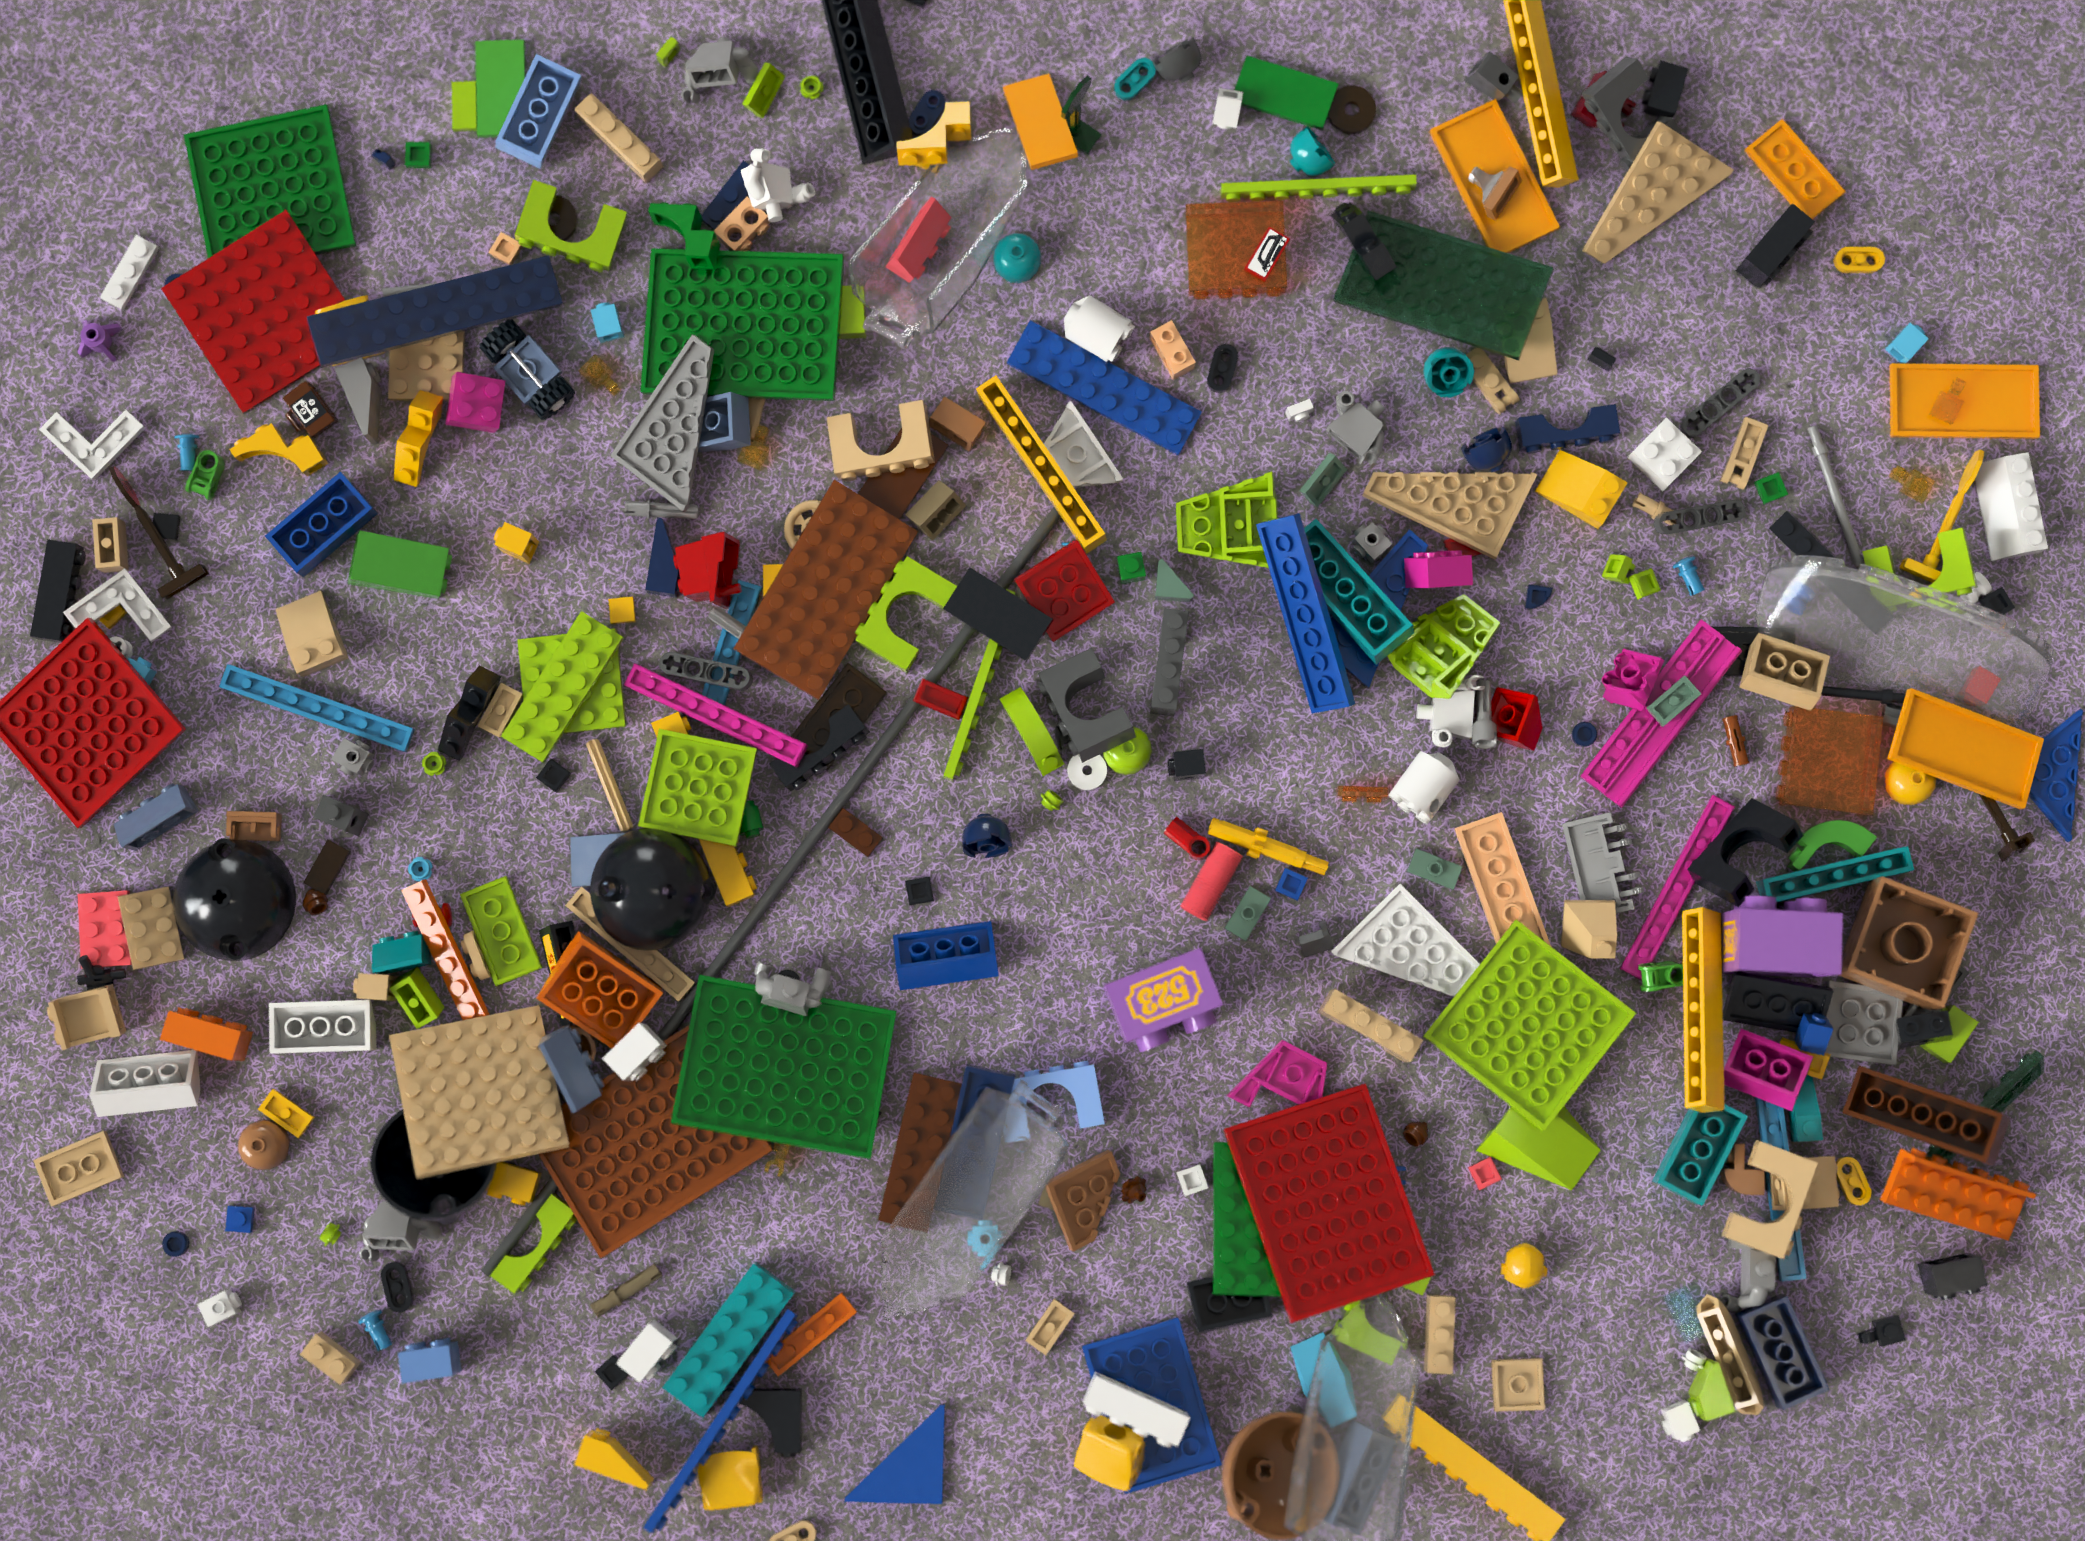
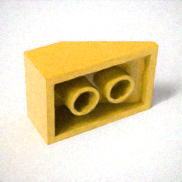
(1581, 488)
(609, 1458)

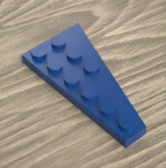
(1390, 578)

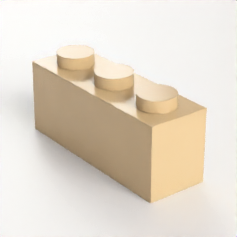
(1439, 1334)

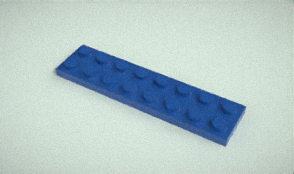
(1104, 387)
(1305, 613)

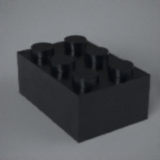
(1776, 247)
(1224, 1311)

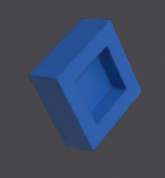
(1291, 884)
(239, 1219)

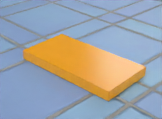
(1039, 121)
(1794, 170)

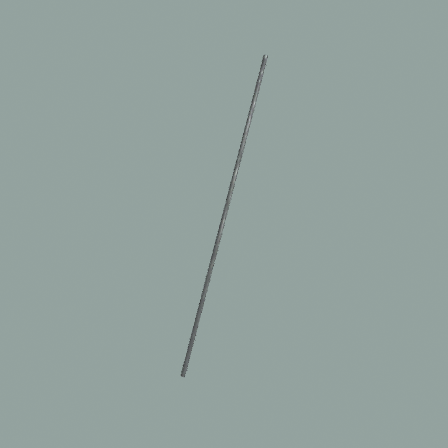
(798, 857)

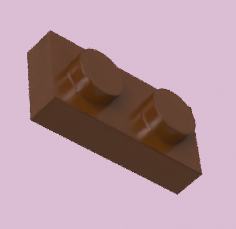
(855, 832)

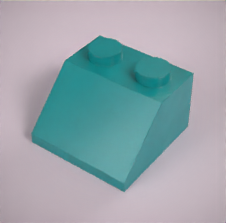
(400, 954)

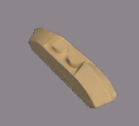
(1731, 1355)

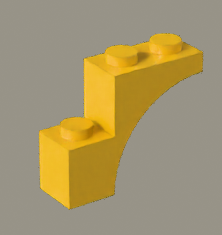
(932, 146)
(269, 441)
(413, 442)

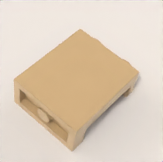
(86, 1016)
(1823, 1192)

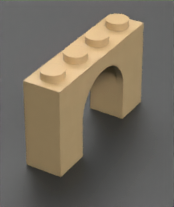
(912, 451)
(1360, 1018)
(1797, 1176)

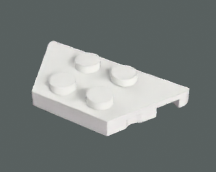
(1080, 452)

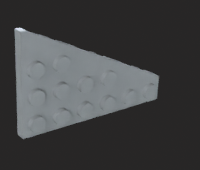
(667, 431)

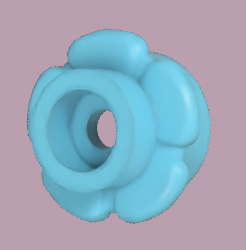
(420, 862)

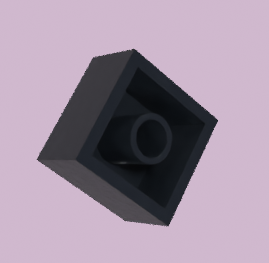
(1953, 1275)

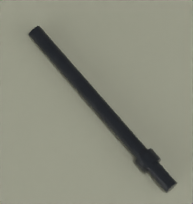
(1885, 696)

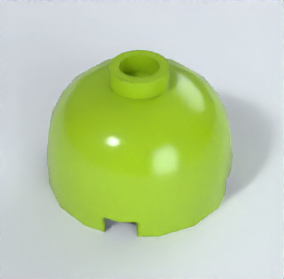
(1130, 756)

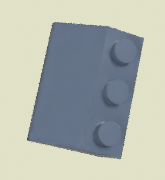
(154, 817)
(571, 1067)

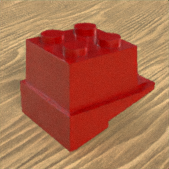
(708, 568)

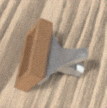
(1496, 188)

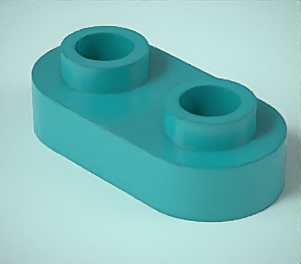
(1133, 79)

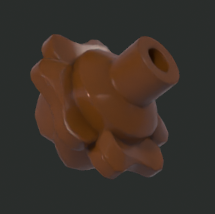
(1134, 1190)

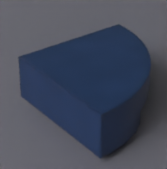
(383, 158)
(1536, 596)

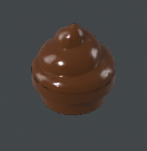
(315, 902)
(1416, 1133)

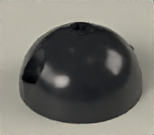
(642, 866)
(256, 906)
(428, 1196)

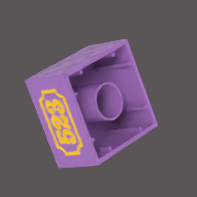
(1784, 942)
(1162, 997)

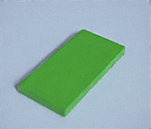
(498, 81)

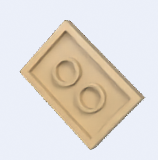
(150, 928)
(78, 1168)

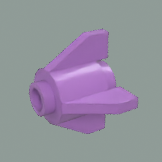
(97, 338)

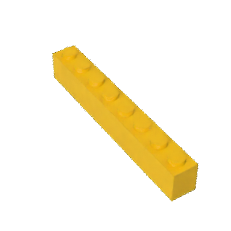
(1541, 92)
(1041, 464)
(723, 859)
(1703, 1010)
(1484, 1478)

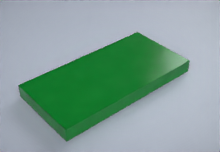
(1286, 92)

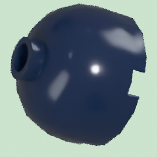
(1488, 450)
(986, 835)

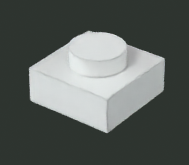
(1299, 411)
(1192, 1180)

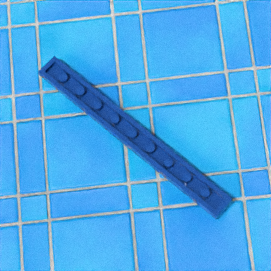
(716, 1430)

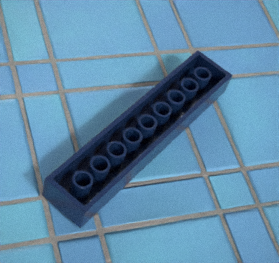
(434, 311)

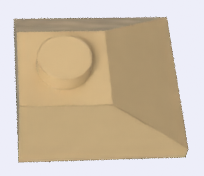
(1590, 928)

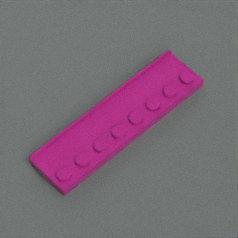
(1639, 737)

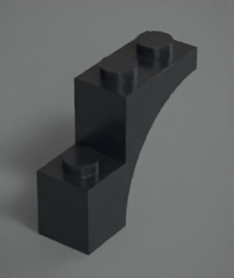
(1363, 240)
(467, 712)

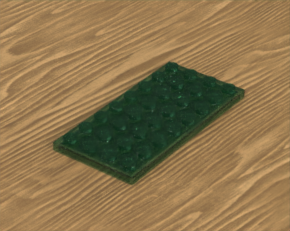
(1448, 287)

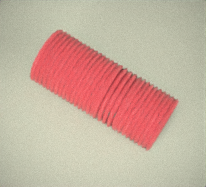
(1214, 877)

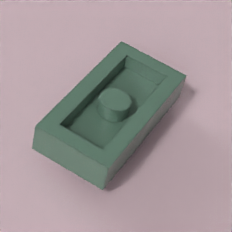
(1323, 479)
(1673, 701)
(1434, 869)
(1247, 913)

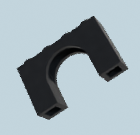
(1751, 824)

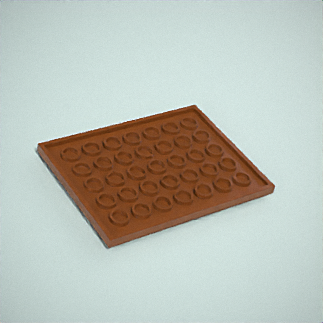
(632, 1164)

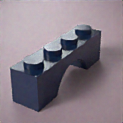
(1537, 433)

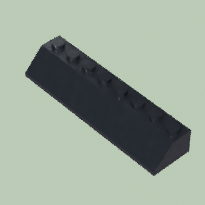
(868, 77)

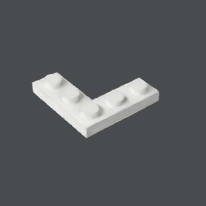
(103, 451)
(116, 591)

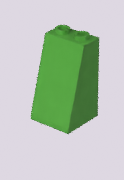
(399, 565)

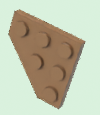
(1082, 1197)

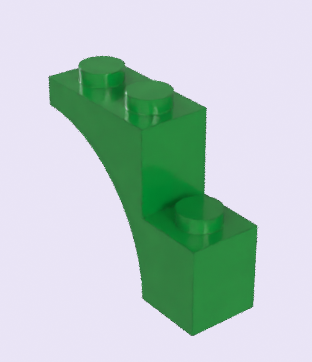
(685, 218)

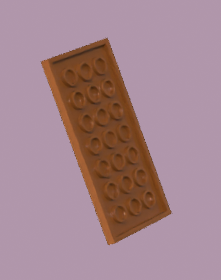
(825, 590)

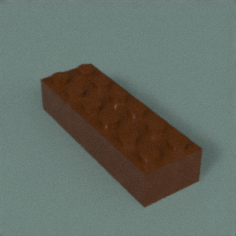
(1927, 1115)
(921, 1137)

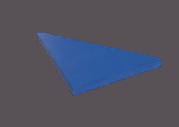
(2058, 773)
(911, 1470)

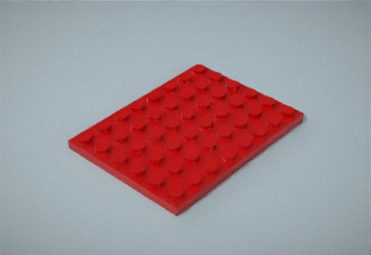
(1328, 1203)

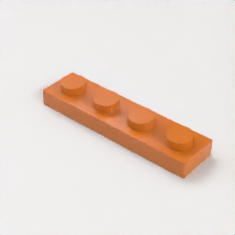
(812, 1333)

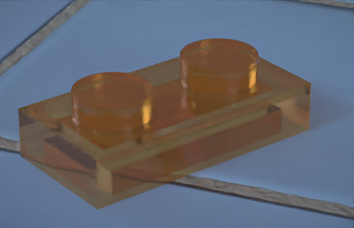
(1350, 793)

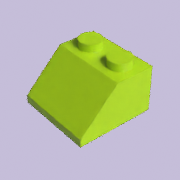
(1710, 1393)

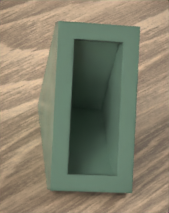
(1169, 585)

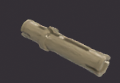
(623, 1292)

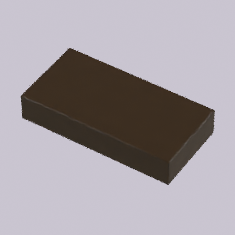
(327, 867)

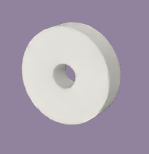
(1083, 781)

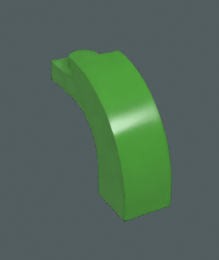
(1845, 834)

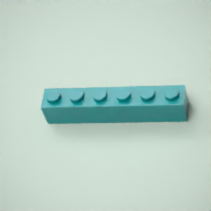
(1837, 875)

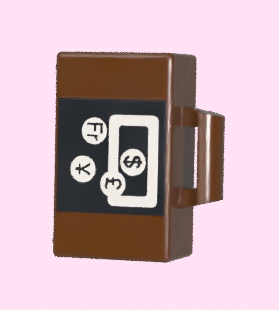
(309, 409)

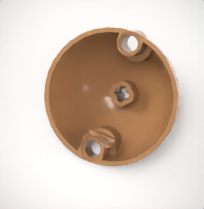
(1260, 1473)

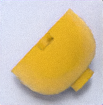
(1908, 785)

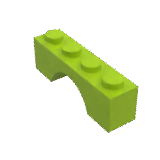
(513, 1270)

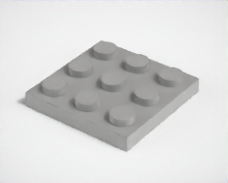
(1863, 1024)

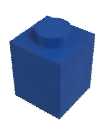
(1813, 1033)

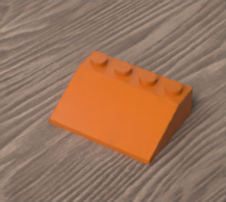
(598, 991)

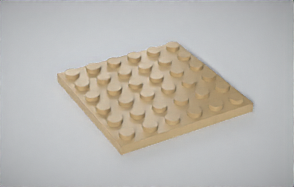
(477, 1092)

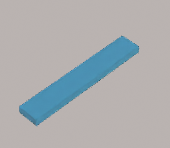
(742, 609)

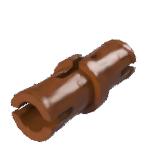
(1735, 740)

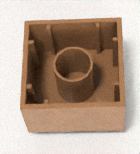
(1907, 943)

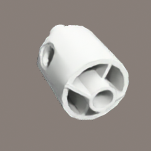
(1097, 328)
(1425, 785)

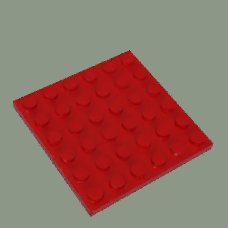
(253, 307)
(85, 723)

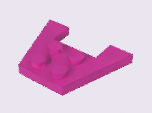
(1285, 1072)

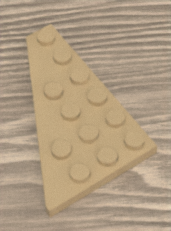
(1658, 185)
(1464, 507)

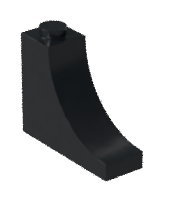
(782, 1414)

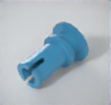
(187, 450)
(1689, 575)
(376, 1329)

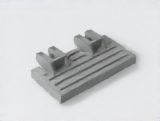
(1594, 863)

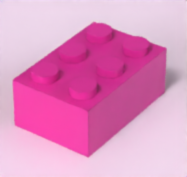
(1766, 1069)

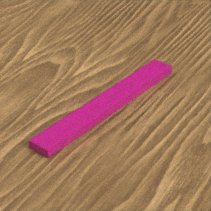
(716, 715)
(1675, 888)

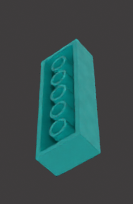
(1355, 598)
(729, 1339)

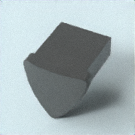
(1316, 941)

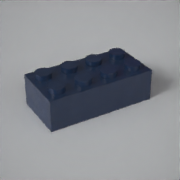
(1782, 1352)

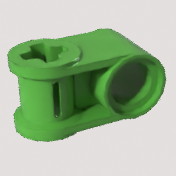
(205, 476)
(1658, 975)

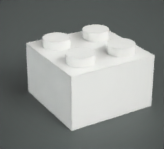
(1664, 454)
(636, 1052)
(647, 1350)

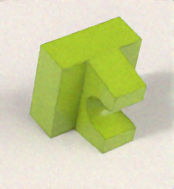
(1617, 568)

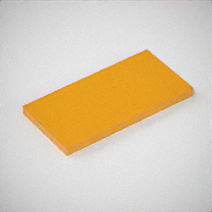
(1487, 142)
(1996, 399)
(1965, 748)

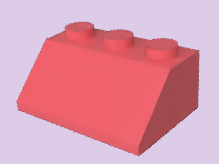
(920, 241)

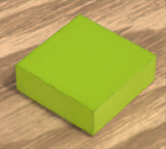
(668, 51)
(1644, 583)

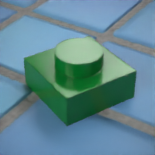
(418, 155)
(1771, 488)

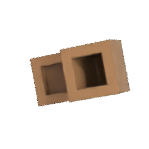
(1740, 1179)

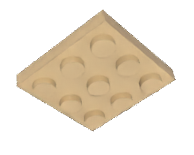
(425, 367)

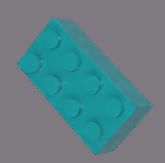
(1699, 1152)

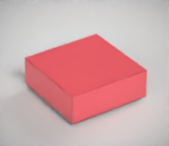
(1484, 1173)

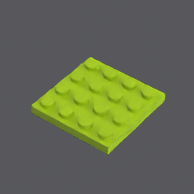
(605, 701)
(697, 787)

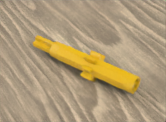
(1259, 843)

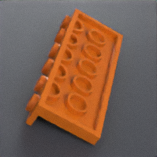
(1955, 1193)

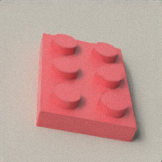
(102, 929)

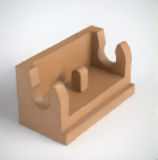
(956, 423)
(253, 826)

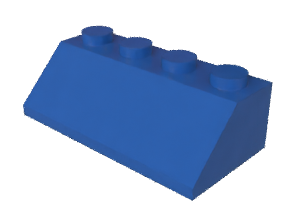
(945, 955)

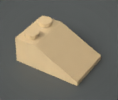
(1538, 355)
(310, 634)

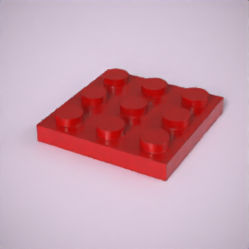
(1065, 589)

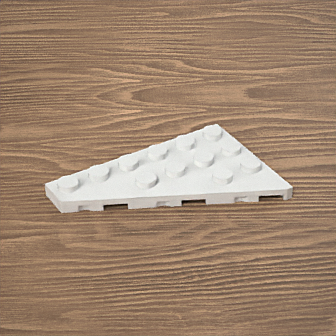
(1408, 944)

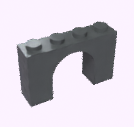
(1606, 101)
(1169, 662)
(1087, 737)

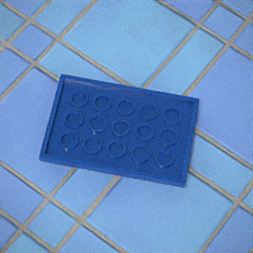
(1160, 1365)

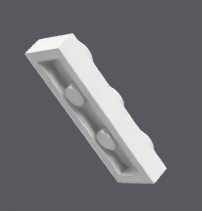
(129, 272)

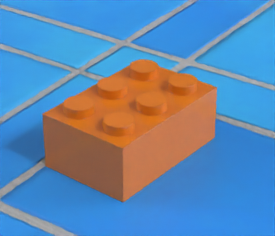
(206, 1034)

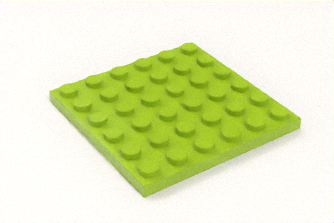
(1529, 1025)

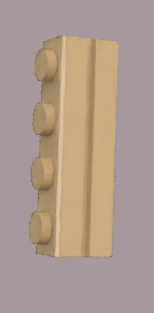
(618, 138)

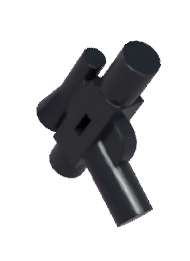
(96, 976)

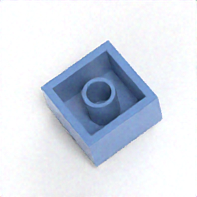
(429, 1362)

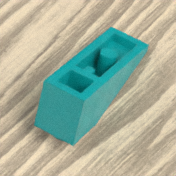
(1806, 1115)

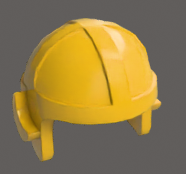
(1524, 1266)

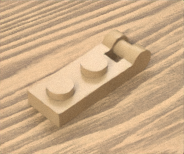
(1491, 381)
(1744, 452)

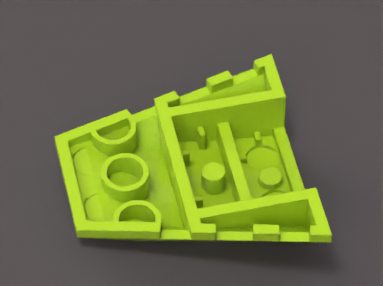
(1225, 521)
(1444, 646)
(1556, 1155)

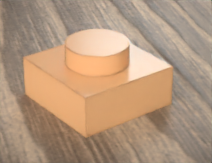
(505, 249)

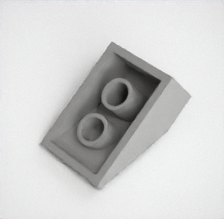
(363, 392)

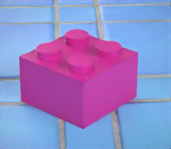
(475, 402)
(1438, 569)

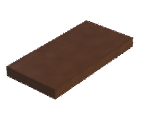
(897, 490)

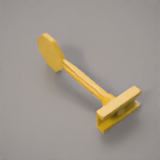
(1927, 569)

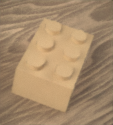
(1784, 671)

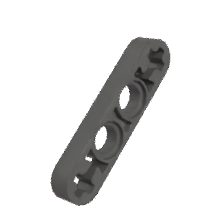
(1718, 401)
(1699, 516)
(705, 672)

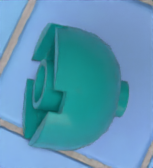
(1310, 154)
(1017, 258)
(1448, 371)

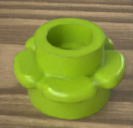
(811, 81)
(429, 759)
(1051, 800)
(330, 1234)

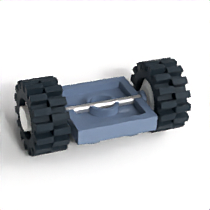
(527, 369)

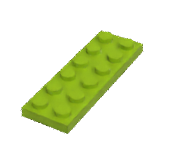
(562, 687)

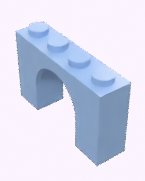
(1080, 1082)

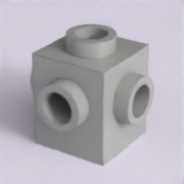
(1373, 550)
(345, 756)

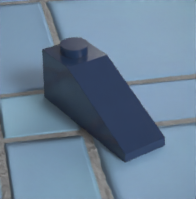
(662, 573)

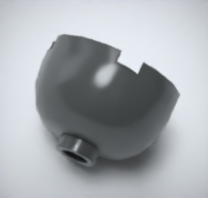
(1179, 61)

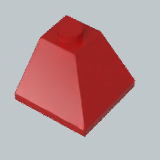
(1516, 718)

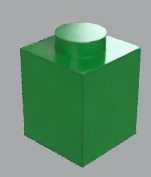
(1131, 568)

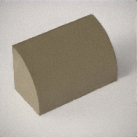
(935, 510)

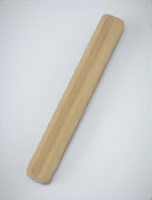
(609, 785)

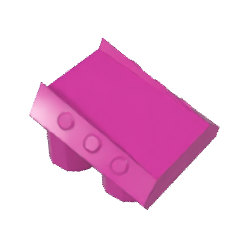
(1631, 679)

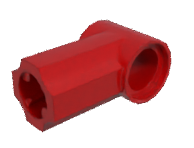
(1186, 837)

